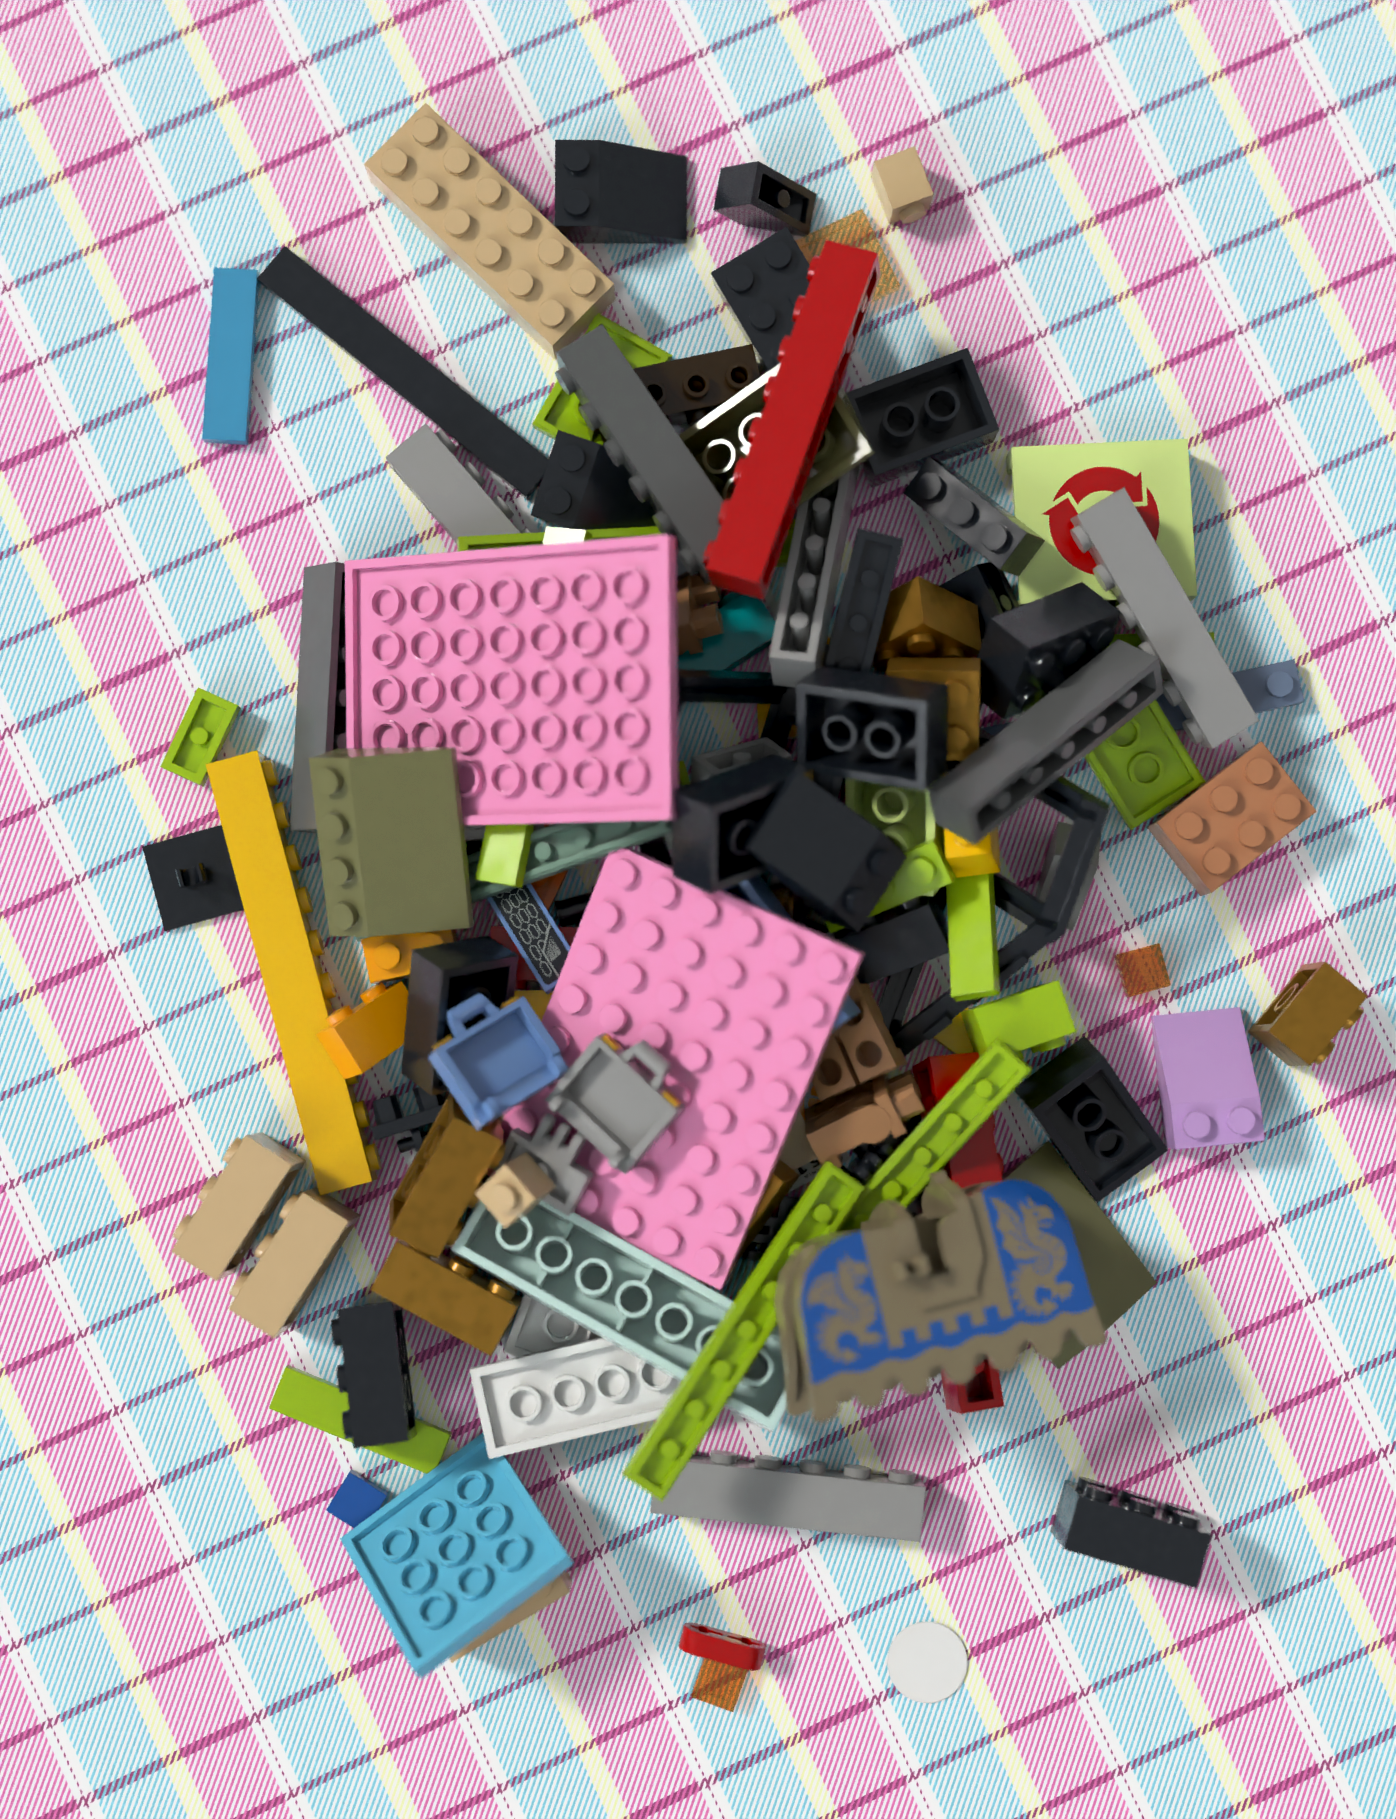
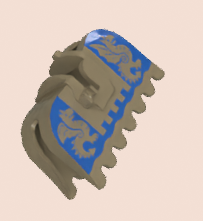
(983, 1281)

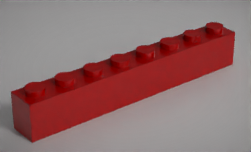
(793, 419)

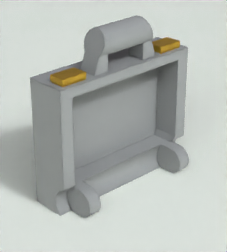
(617, 1099)

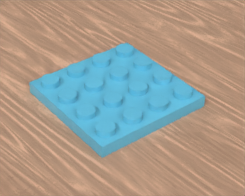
(455, 1554)

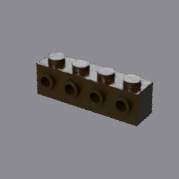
(696, 384)

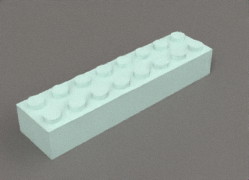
(619, 1296)

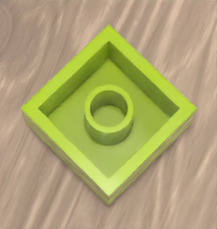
(1022, 1020)

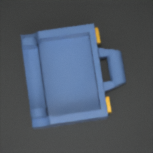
(497, 1059)

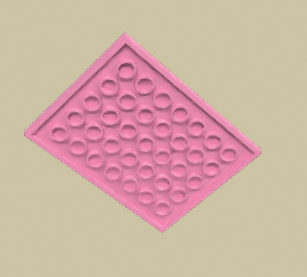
(532, 664)
(741, 1018)

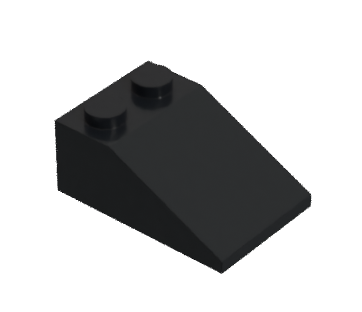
(619, 193)
(587, 489)
(824, 852)
(1091, 1118)

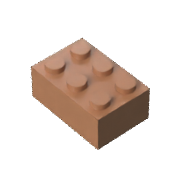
(1231, 819)

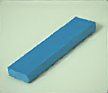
(231, 356)

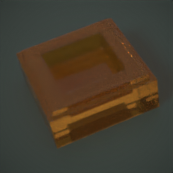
(1142, 970)
(718, 1684)

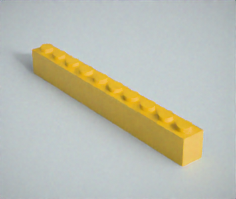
(291, 968)

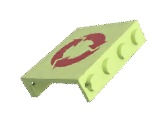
(1065, 479)

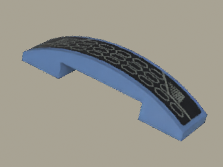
(531, 931)

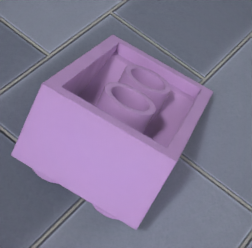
(1206, 1079)

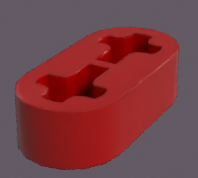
(722, 1646)

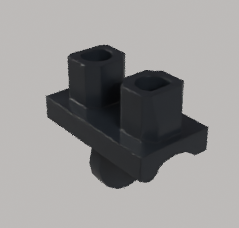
(391, 1119)

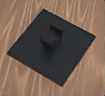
(193, 878)

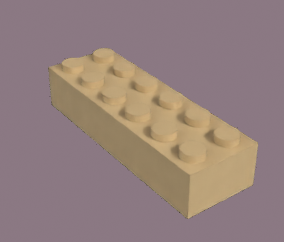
(490, 231)

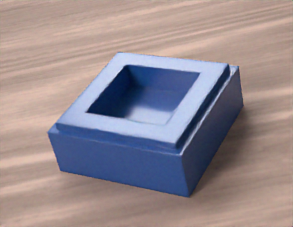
(356, 1499)

